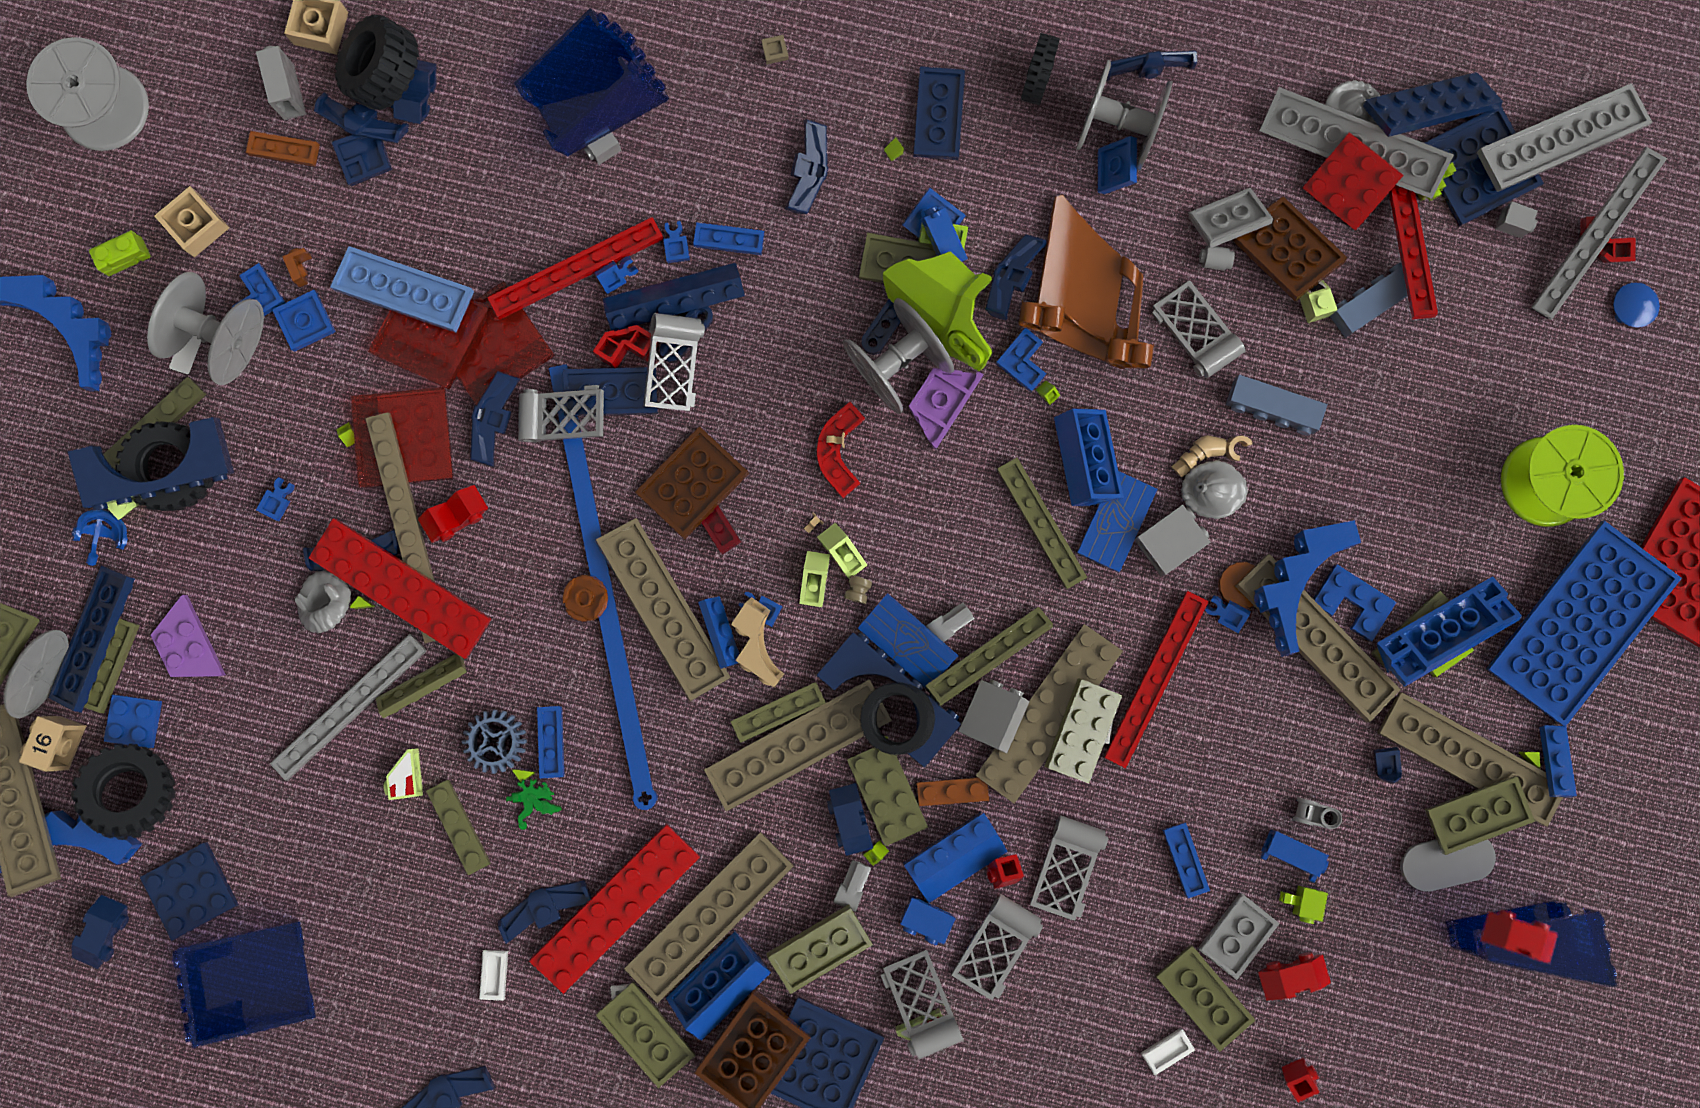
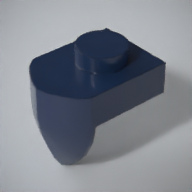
(1388, 764)

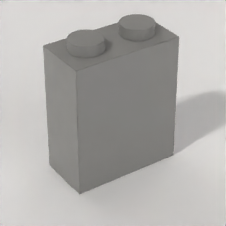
(280, 82)
(1173, 540)
(994, 715)

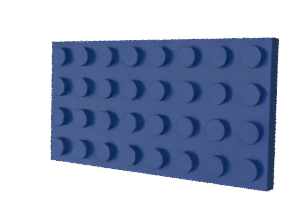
(1583, 623)

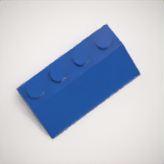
(1088, 457)
(955, 857)
(717, 986)

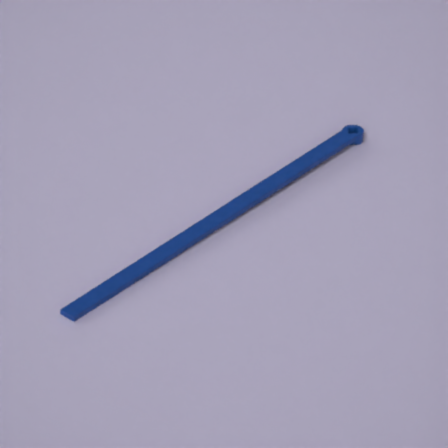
(609, 619)

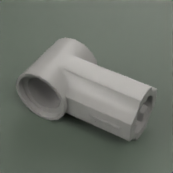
(947, 625)
(851, 889)

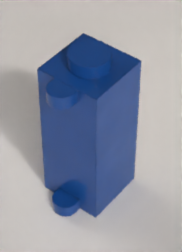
(942, 233)
(1295, 854)

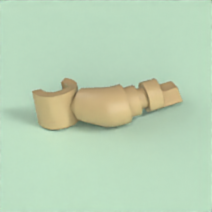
(1208, 447)

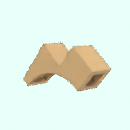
(754, 655)

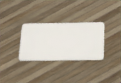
(185, 357)

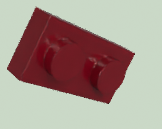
(721, 530)

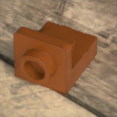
(295, 266)

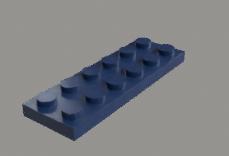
(1432, 104)
(91, 639)

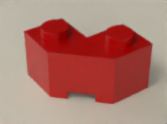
(1615, 249)
(616, 344)
(447, 518)
(1519, 937)
(1284, 980)

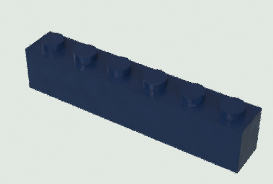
(673, 296)

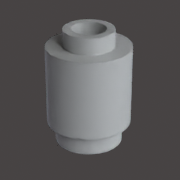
(1216, 258)

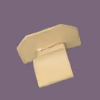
(837, 440)
(813, 523)

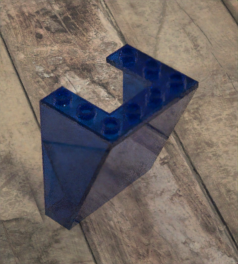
(590, 83)
(1579, 949)
(243, 983)

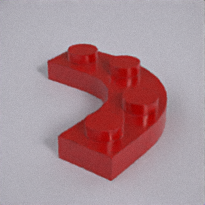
(829, 453)

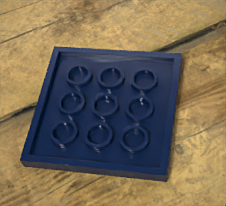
(1470, 189)
(833, 1061)

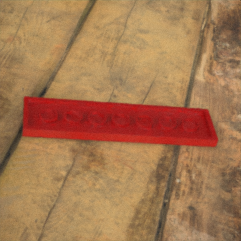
(400, 588)
(614, 908)

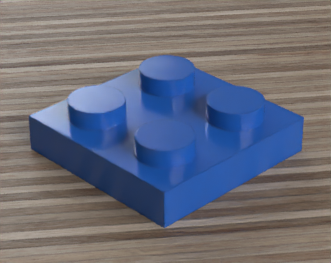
(1117, 165)
(304, 320)
(132, 721)

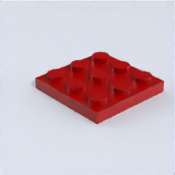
(1353, 181)

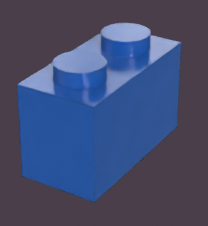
(927, 920)

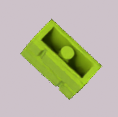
(119, 253)

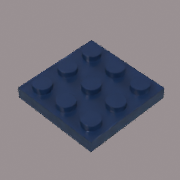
(189, 891)

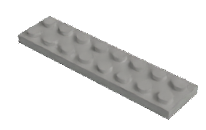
(1324, 127)
(1564, 137)

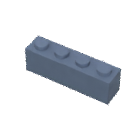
(1370, 302)
(1276, 405)

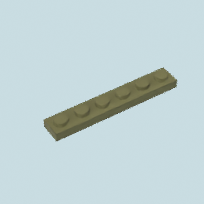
(170, 409)
(1041, 523)
(989, 656)

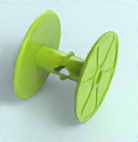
(1562, 476)

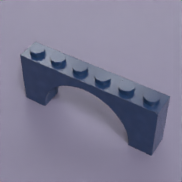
(102, 484)
(858, 659)

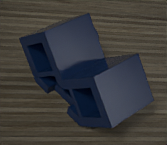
(413, 103)
(850, 819)
(102, 923)

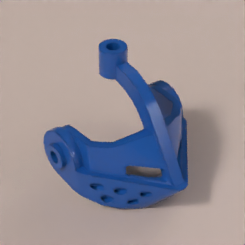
(97, 529)

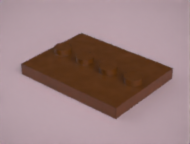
(1291, 250)
(692, 482)

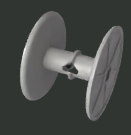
(87, 94)
(1126, 116)
(180, 316)
(918, 340)
(34, 673)

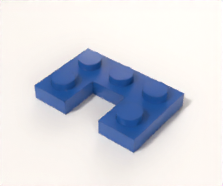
(1373, 603)

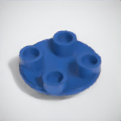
(1636, 305)

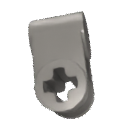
(1313, 813)

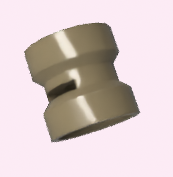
(857, 590)

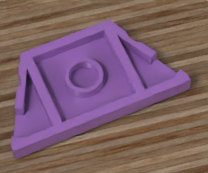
(941, 401)
(185, 644)

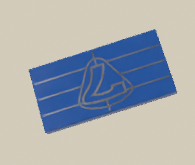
(1117, 524)
(907, 641)

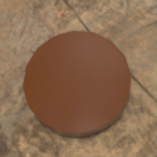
(1228, 580)
(585, 598)

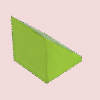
(894, 149)
(1048, 392)
(346, 434)
(361, 603)
(1532, 758)
(523, 774)
(877, 853)

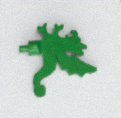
(531, 796)

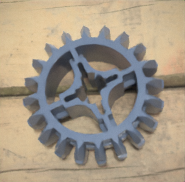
(501, 748)

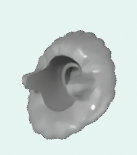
(1351, 97)
(1214, 489)
(322, 601)

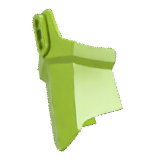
(944, 297)

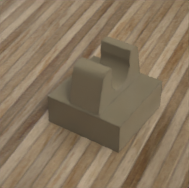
(774, 49)

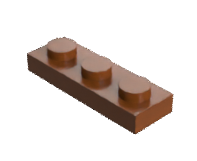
(282, 148)
(952, 791)

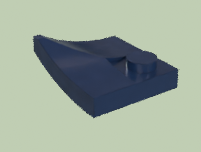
(361, 158)

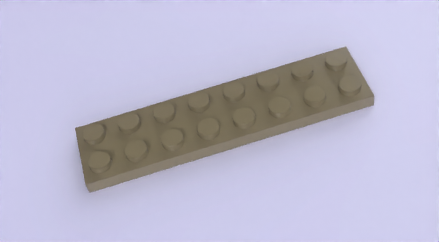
(662, 609)
(1329, 648)
(1085, 658)
(792, 747)
(1464, 753)
(25, 842)
(709, 917)

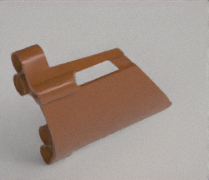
(1082, 293)

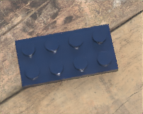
(939, 113)
(622, 389)

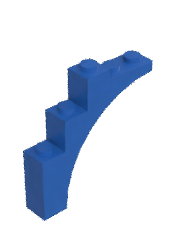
(65, 313)
(1293, 573)
(67, 831)

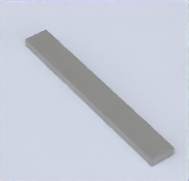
(1598, 232)
(348, 707)

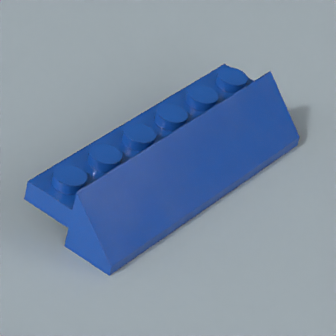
(1447, 631)

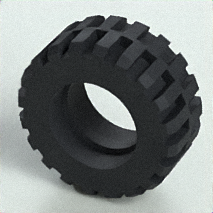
(376, 62)
(135, 463)
(106, 766)

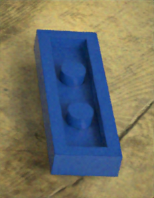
(729, 238)
(719, 631)
(550, 742)
(1557, 761)
(1186, 860)

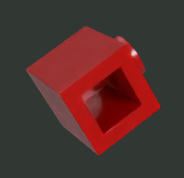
(1005, 871)
(1301, 1079)

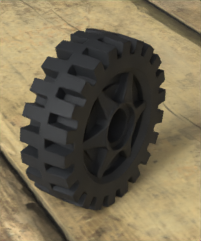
(1040, 69)

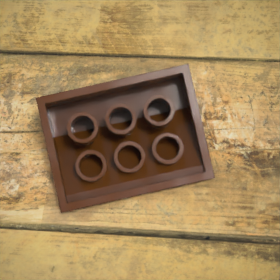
(752, 1052)

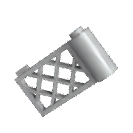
(676, 331)
(1216, 353)
(533, 413)
(1079, 838)
(1017, 923)
(929, 1036)

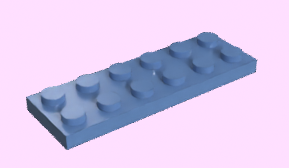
(402, 289)

